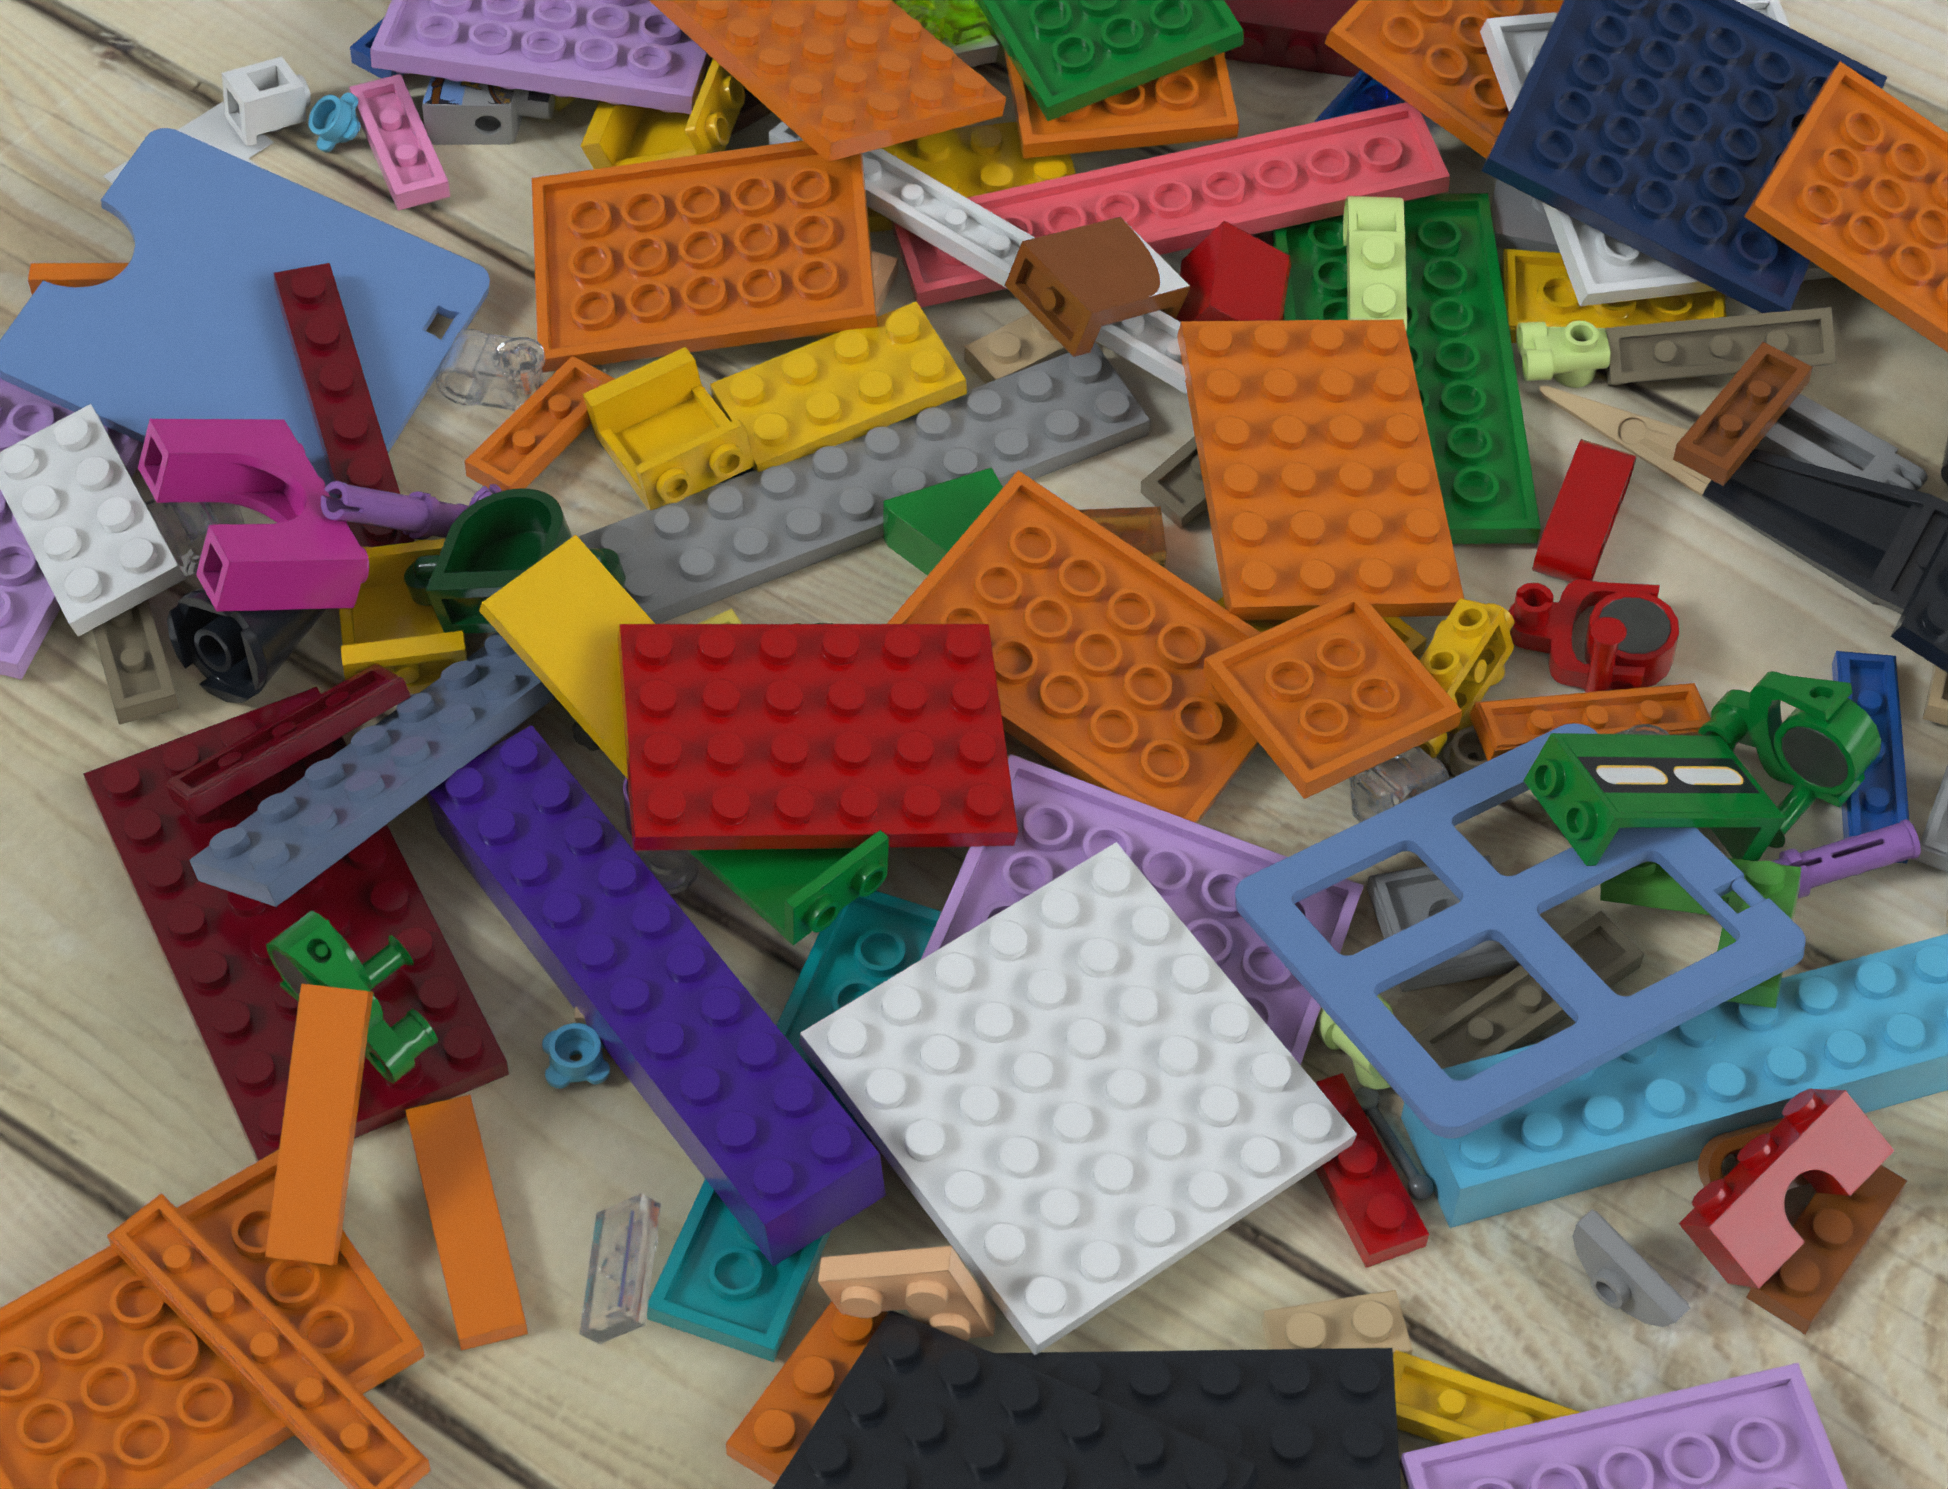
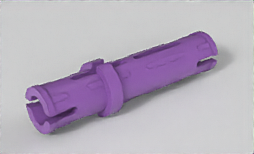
(414, 514)
(1853, 855)

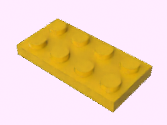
(975, 162)
(840, 387)

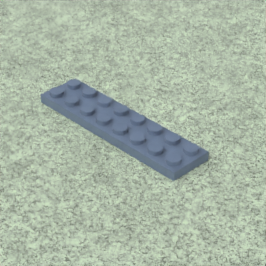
(374, 777)

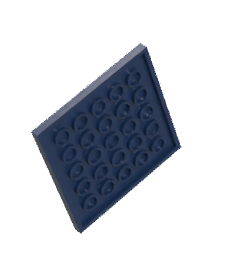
(1666, 130)

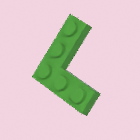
(1653, 887)

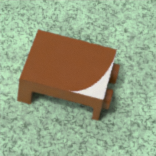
(1092, 280)

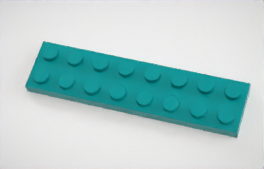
(716, 1274)

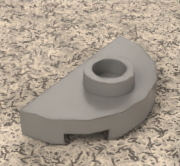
(1623, 1275)

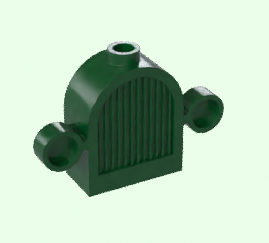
(488, 550)

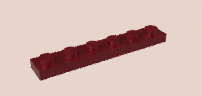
(336, 389)

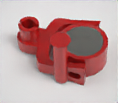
(1627, 636)

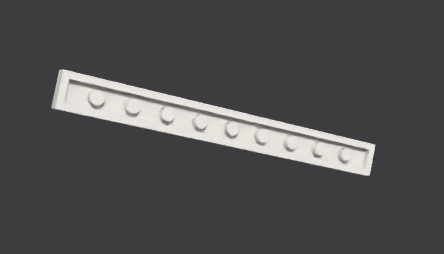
(991, 247)

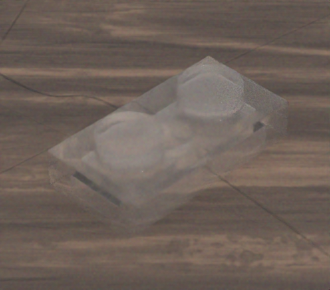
(620, 1269)

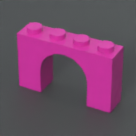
(260, 466)

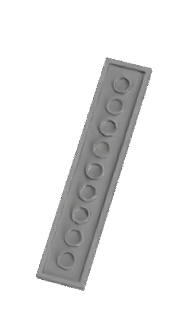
(835, 497)

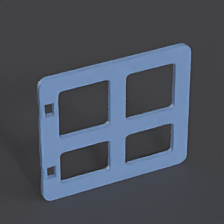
(1509, 913)

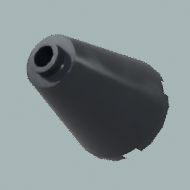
(235, 648)

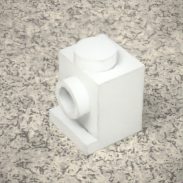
(264, 98)

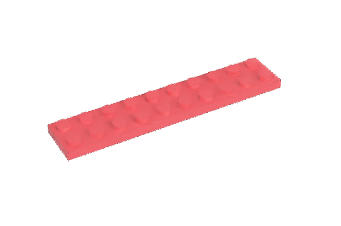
(1186, 194)

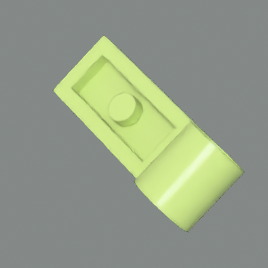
(1375, 258)

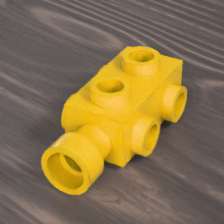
(1468, 657)

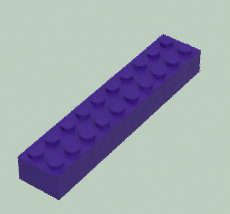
(658, 997)

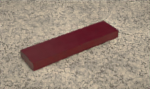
(286, 740)

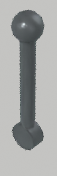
(1419, 1185)

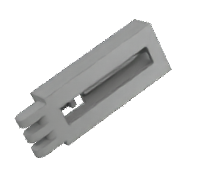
(1830, 441)

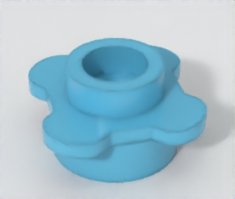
(334, 120)
(570, 1041)

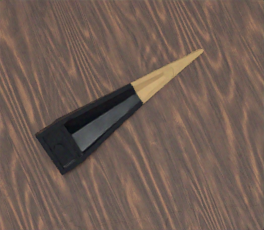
(1844, 525)

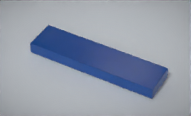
(1883, 793)

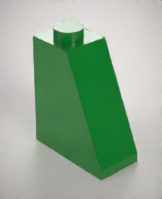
(932, 519)

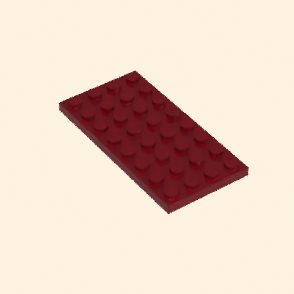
(220, 937)

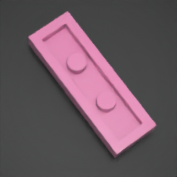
(400, 142)

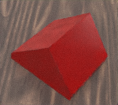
(1234, 278)

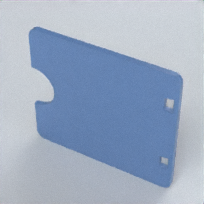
(197, 308)

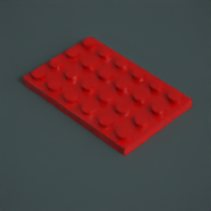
(813, 736)

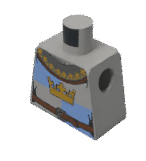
(479, 112)

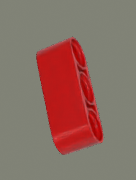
(1584, 512)

